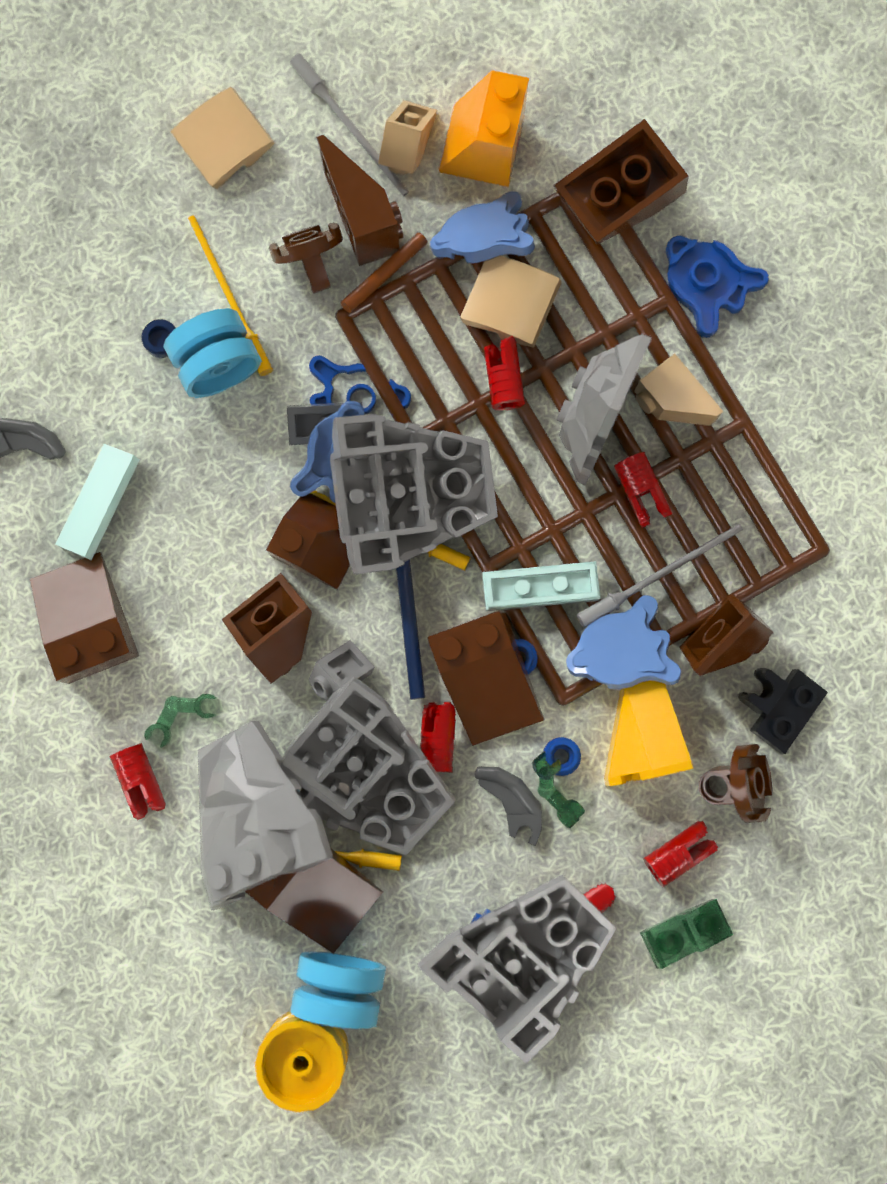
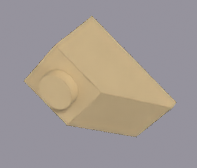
(406, 137)
(676, 395)

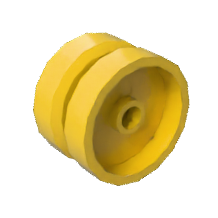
(298, 1083)

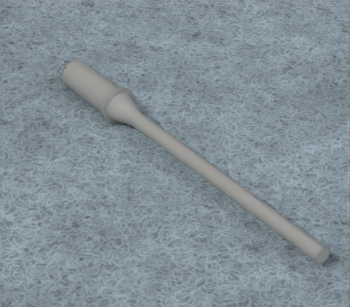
(318, 87)
(614, 601)

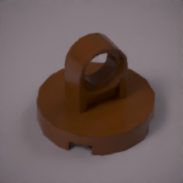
(307, 246)
(747, 784)

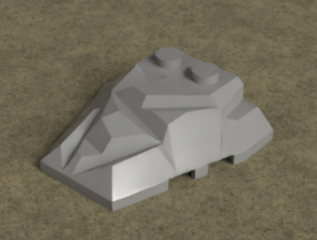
(598, 402)
(405, 489)
(366, 771)
(252, 817)
(523, 962)

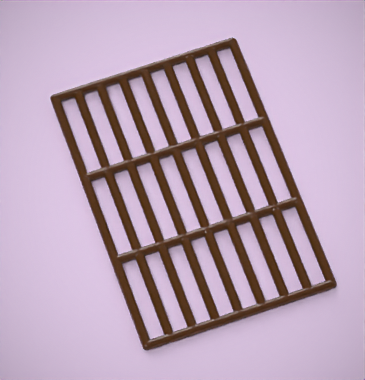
(615, 493)

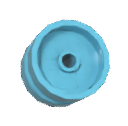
(212, 352)
(338, 990)

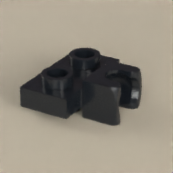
(782, 706)

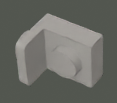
(338, 668)

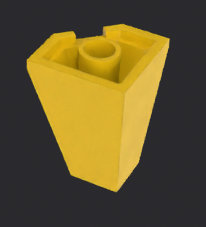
(645, 736)

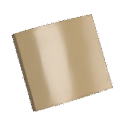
(222, 137)
(511, 299)

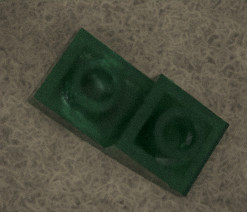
(686, 933)

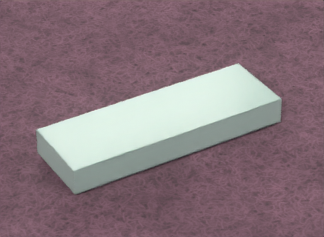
(97, 501)
(541, 586)

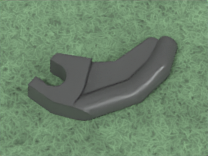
(29, 435)
(518, 801)

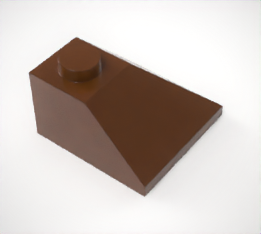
(311, 541)
(271, 627)
(726, 637)

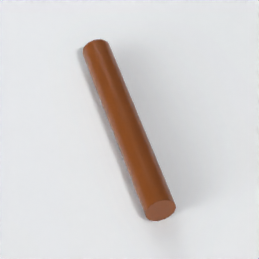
(384, 272)

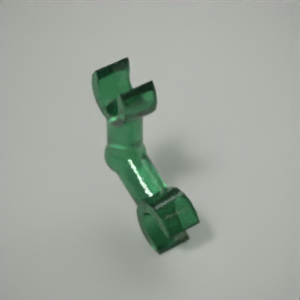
(173, 706)
(567, 810)

